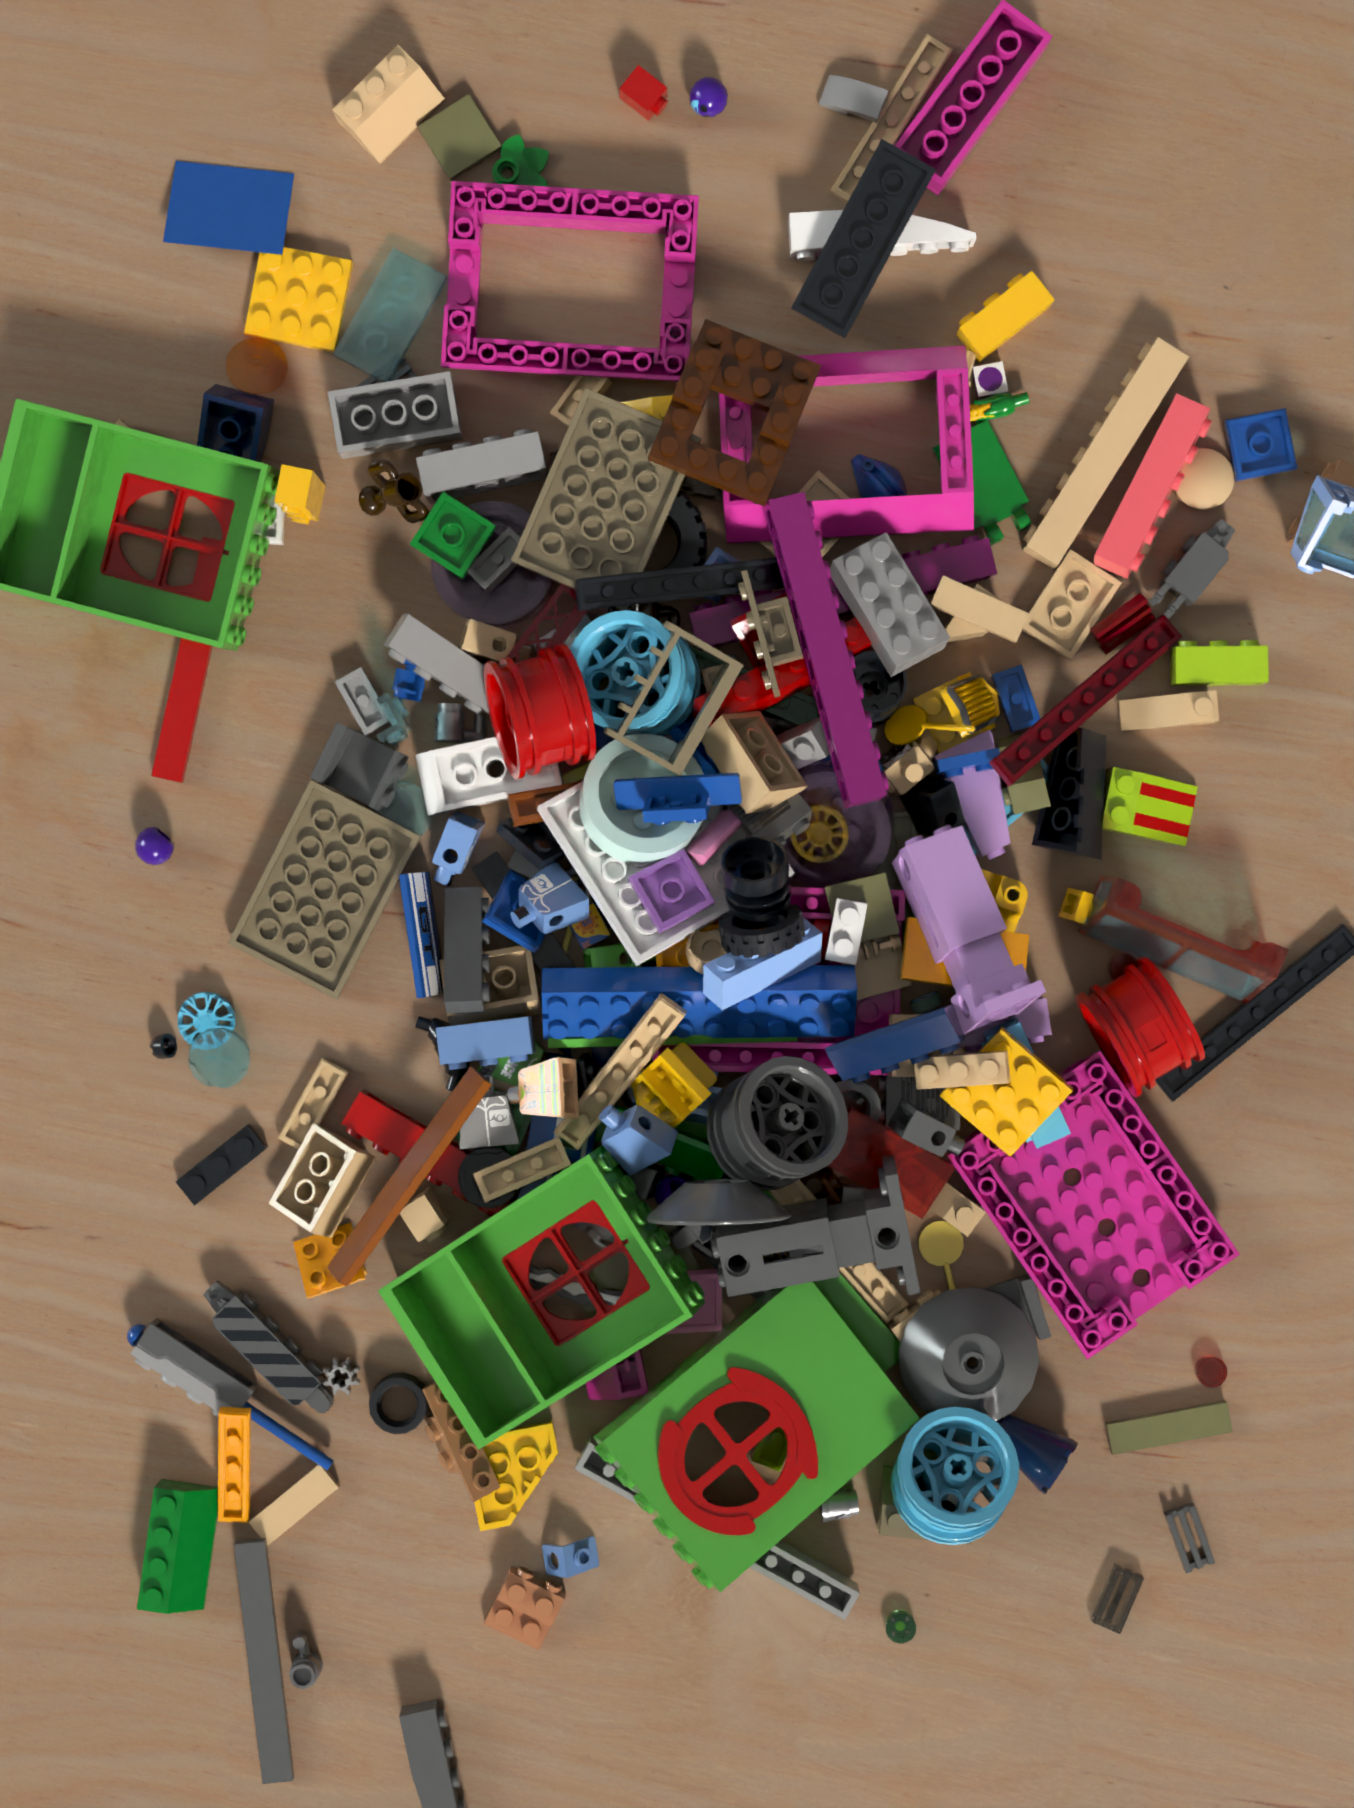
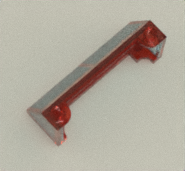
(1124, 926)

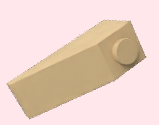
(1169, 711)
(957, 1209)

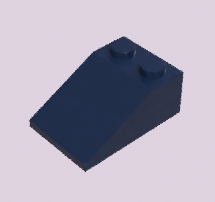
(235, 422)

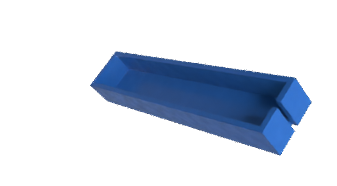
(614, 999)

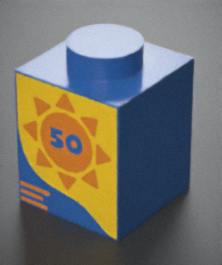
(591, 929)

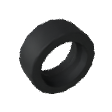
(387, 1424)

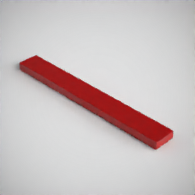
(184, 696)

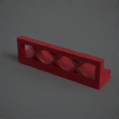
(562, 632)

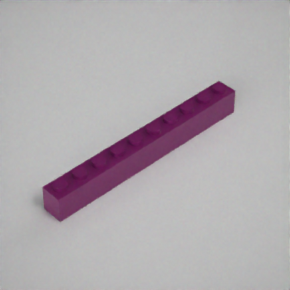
(963, 563)
(825, 650)

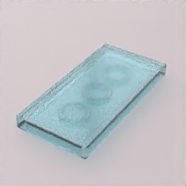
(390, 316)

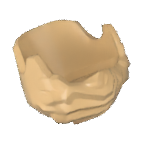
(703, 948)

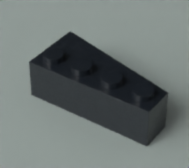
(1076, 797)

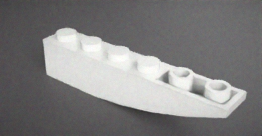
(811, 230)

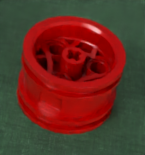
(540, 711)
(1140, 1026)

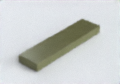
(1168, 1427)

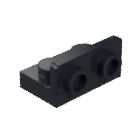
(532, 841)

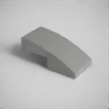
(853, 96)

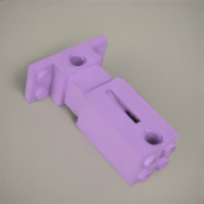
(963, 928)

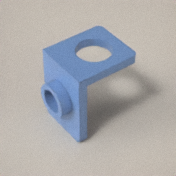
(572, 1558)

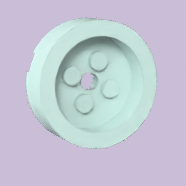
(624, 831)

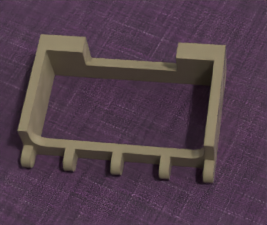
(722, 685)

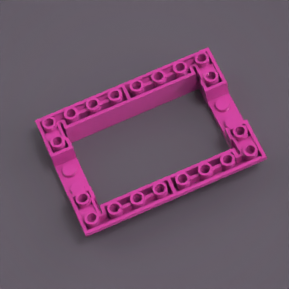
(573, 209)
(874, 515)

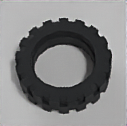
(782, 933)

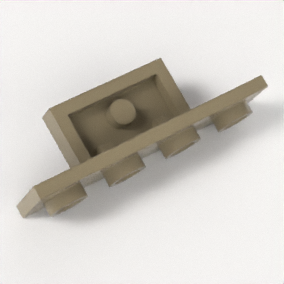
(775, 630)

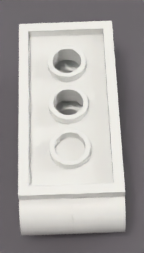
(460, 777)

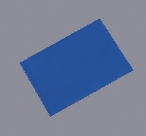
(228, 207)

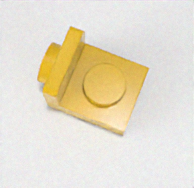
(1076, 905)

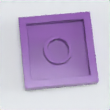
(671, 890)

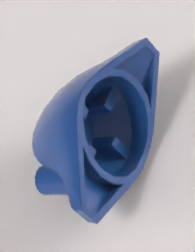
(877, 478)

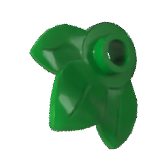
(524, 162)

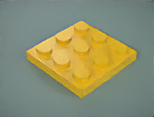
(299, 298)
(1014, 1109)

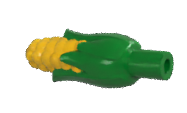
(996, 406)

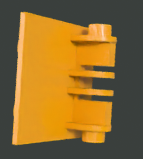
(314, 1256)

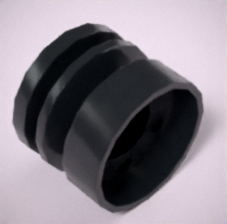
(887, 690)
(756, 878)

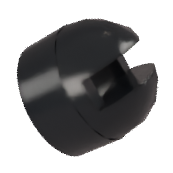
(169, 1043)

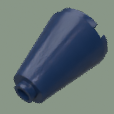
(1039, 1450)

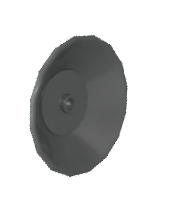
(717, 1204)
(964, 1326)

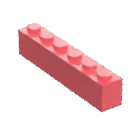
(1152, 486)

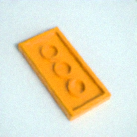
(920, 966)

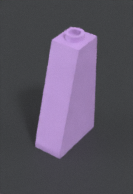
(980, 799)

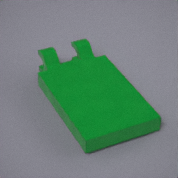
(995, 485)

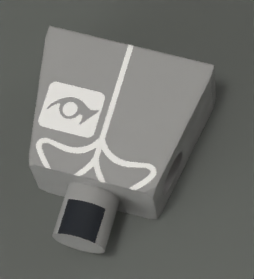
(490, 1122)

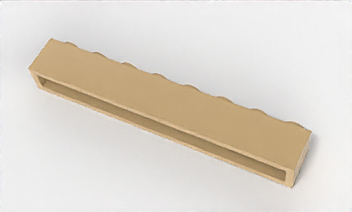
(1105, 453)

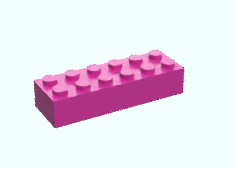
(974, 92)

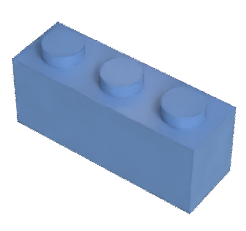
(486, 1042)

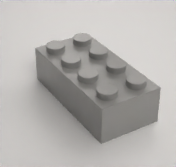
(395, 415)
(482, 466)
(888, 604)

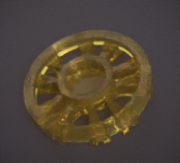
(821, 833)

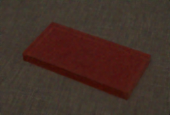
(918, 1170)

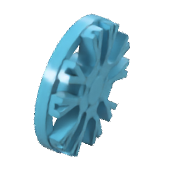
(205, 1017)

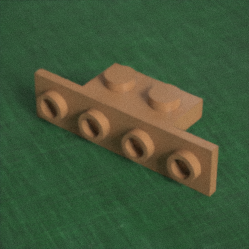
(456, 1447)

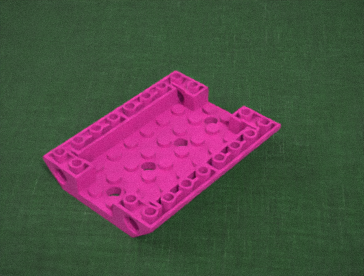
(1123, 1178)

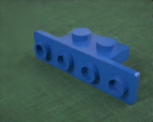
(677, 797)

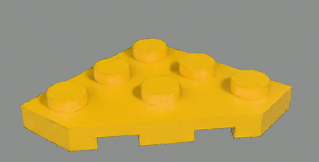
(518, 1463)

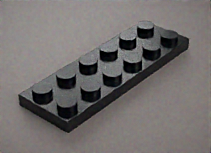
(863, 238)

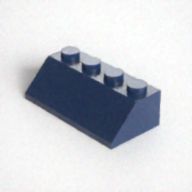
(896, 1043)

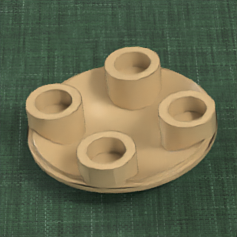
(1206, 480)

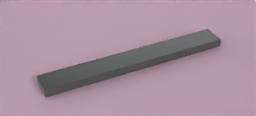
(264, 1660)

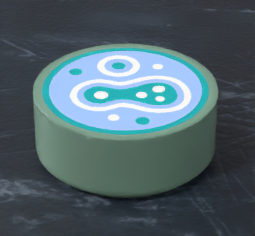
(926, 1002)

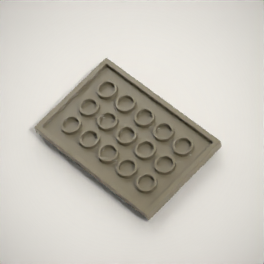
(600, 497)
(324, 889)

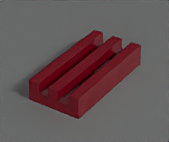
(1124, 627)

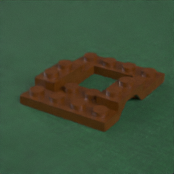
(751, 374)

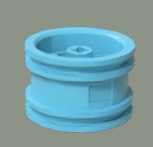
(625, 632)
(954, 1475)

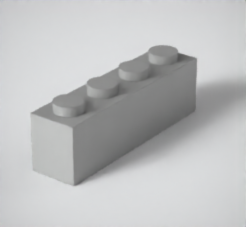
(440, 660)

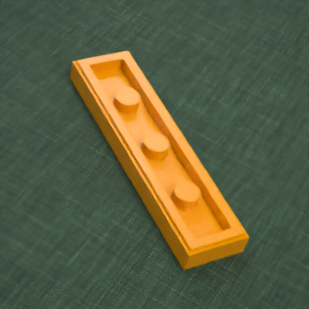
(234, 1464)

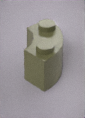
(1029, 790)

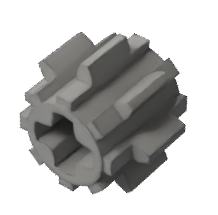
(344, 1367)

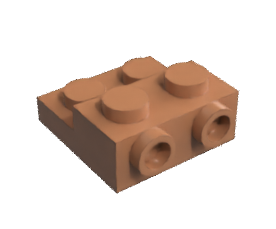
(525, 1607)

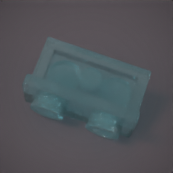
(396, 714)

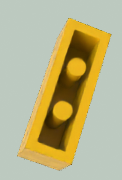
(1004, 315)
(299, 494)

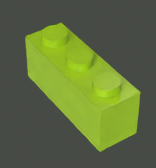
(1219, 664)

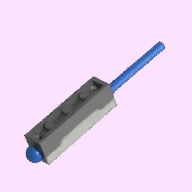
(206, 1379)

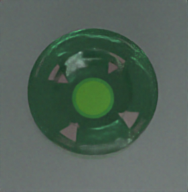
(900, 1626)

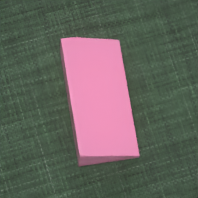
(713, 837)

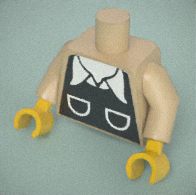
(909, 763)

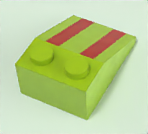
(1147, 806)

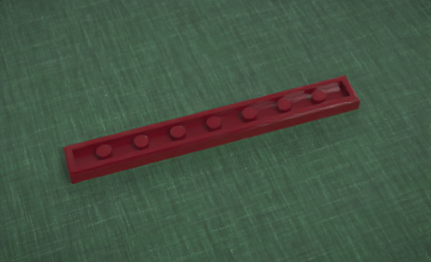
(1085, 700)

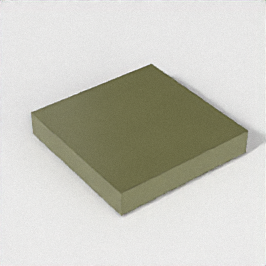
(459, 137)
(875, 891)

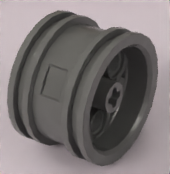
(797, 1112)

